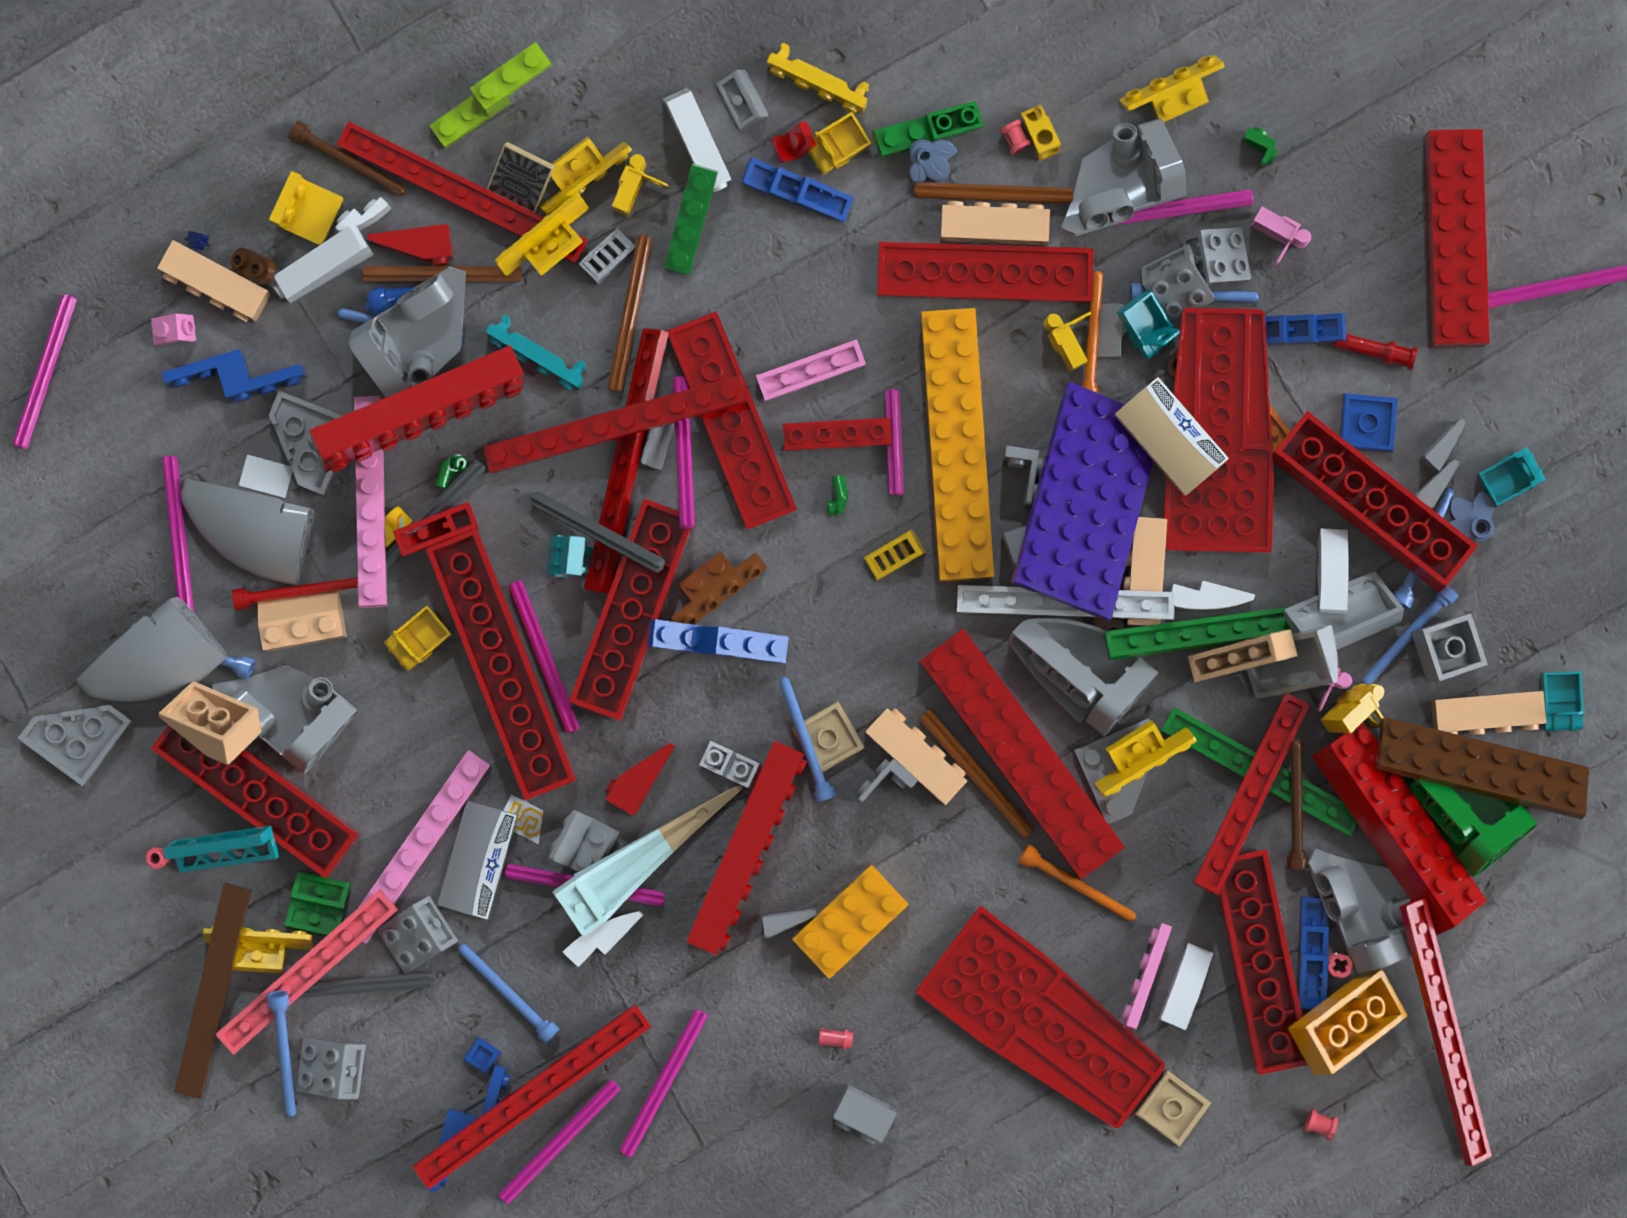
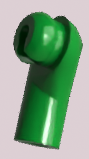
(449, 467)
(841, 495)

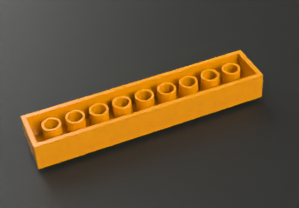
(957, 445)

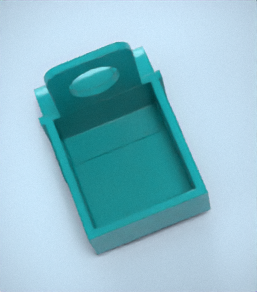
(1147, 324)
(1511, 476)
(567, 556)
(1563, 700)

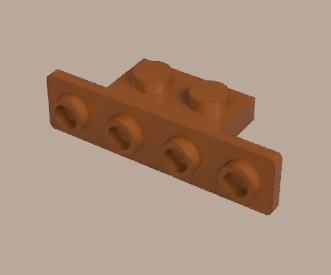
(714, 584)

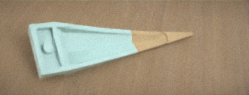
(607, 884)

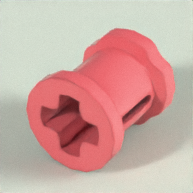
(1015, 137)
(1346, 966)
(1321, 1124)

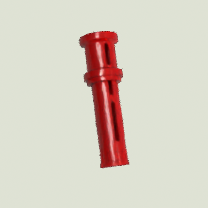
(1388, 352)

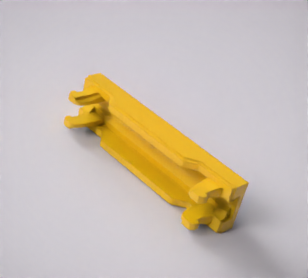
(810, 76)

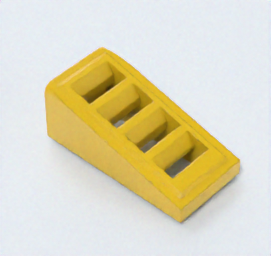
(913, 540)

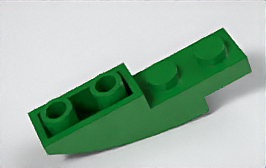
(932, 127)

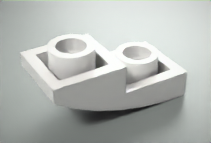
(373, 211)
(731, 765)

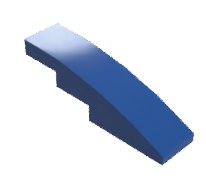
(797, 190)
(1305, 329)
(1312, 952)

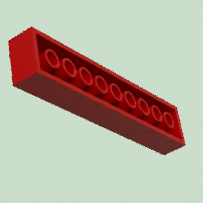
(501, 664)
(1021, 754)

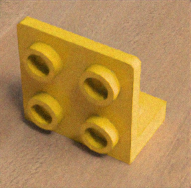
(306, 209)

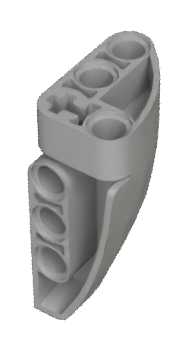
(251, 529)
(154, 657)
(1076, 671)

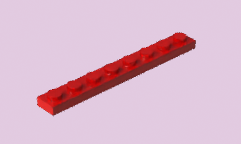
(1251, 794)

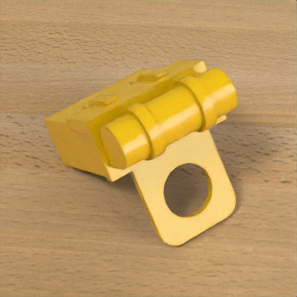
(839, 144)
(630, 185)
(1064, 340)
(417, 638)
(1354, 708)

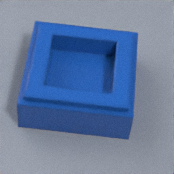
(482, 1055)

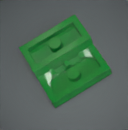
(317, 904)

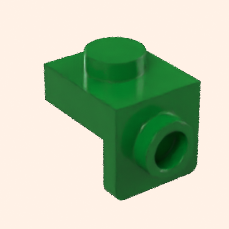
(1258, 139)

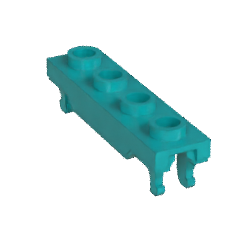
(545, 361)

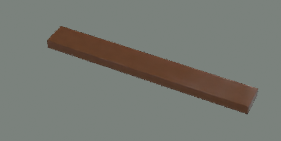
(213, 990)

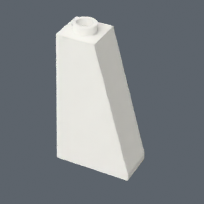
(696, 134)
(323, 264)

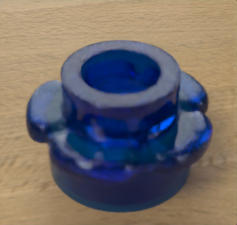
(197, 240)

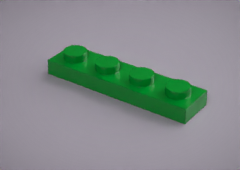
(691, 219)

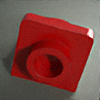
(794, 143)

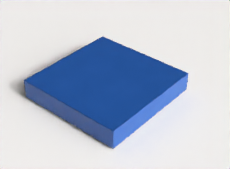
(1369, 422)

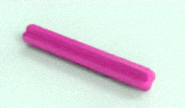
(894, 451)

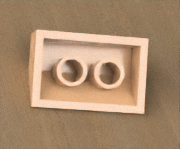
(300, 621)

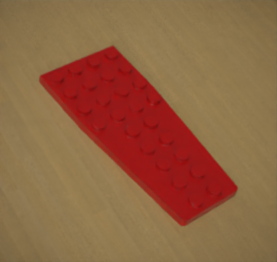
(1226, 390)
(1040, 1019)

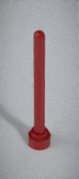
(244, 598)

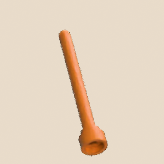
(1093, 334)
(1032, 858)

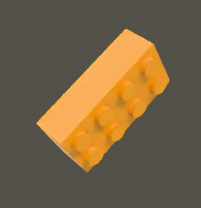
(850, 921)
(1347, 1022)

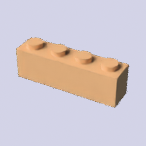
(995, 224)
(214, 281)
(1146, 562)
(1242, 655)
(1489, 711)
(916, 756)

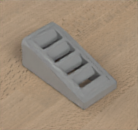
(597, 276)
(1438, 453)
(1435, 486)
(780, 922)

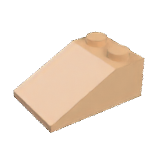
(212, 721)

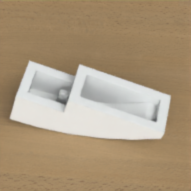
(1333, 570)
(1208, 597)
(602, 937)
(1186, 986)

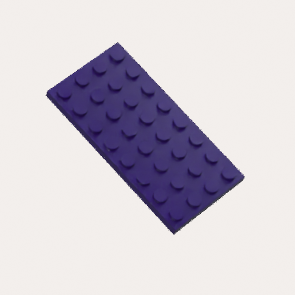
(1084, 506)

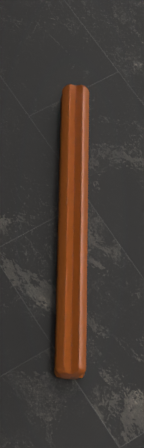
(993, 192)
(423, 273)
(629, 313)
(976, 774)

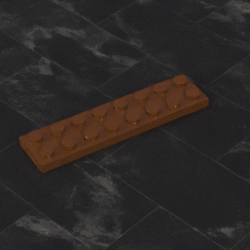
(1482, 768)

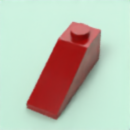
(425, 244)
(435, 529)
(634, 785)

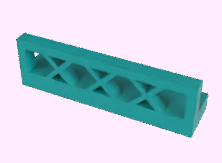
(222, 843)

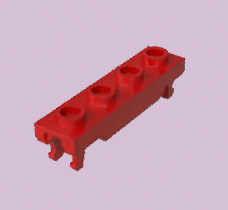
(837, 434)

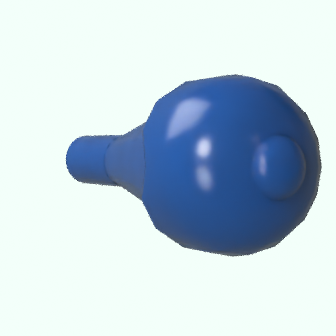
(382, 299)

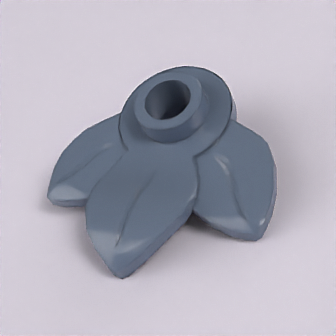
(933, 162)
(1469, 514)

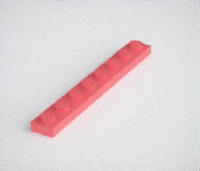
(309, 969)

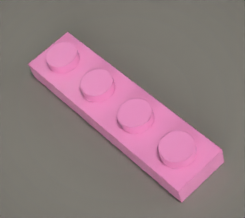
(811, 370)
(1141, 987)

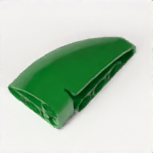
(1473, 824)

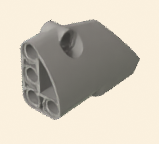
(1126, 176)
(413, 334)
(291, 715)
(1365, 908)

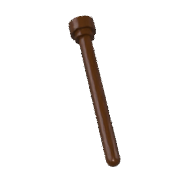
(301, 134)
(1297, 856)

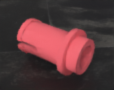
(153, 860)
(836, 1038)

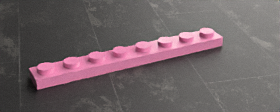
(371, 524)
(430, 828)

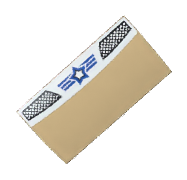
(1171, 436)

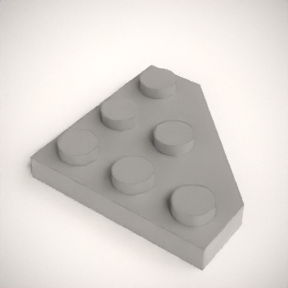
(293, 422)
(76, 738)
(1097, 764)

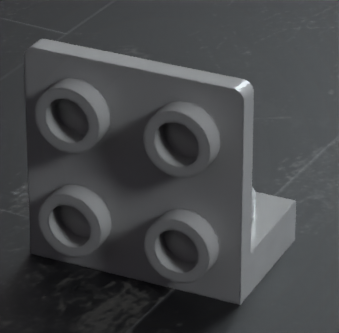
(1219, 254)
(1176, 282)
(1018, 458)
(901, 777)
(582, 841)
(417, 935)
(331, 1068)

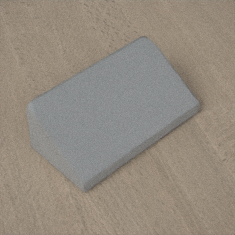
(742, 99)
(1110, 332)
(656, 447)

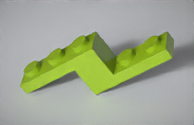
(490, 95)

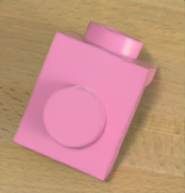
(173, 329)

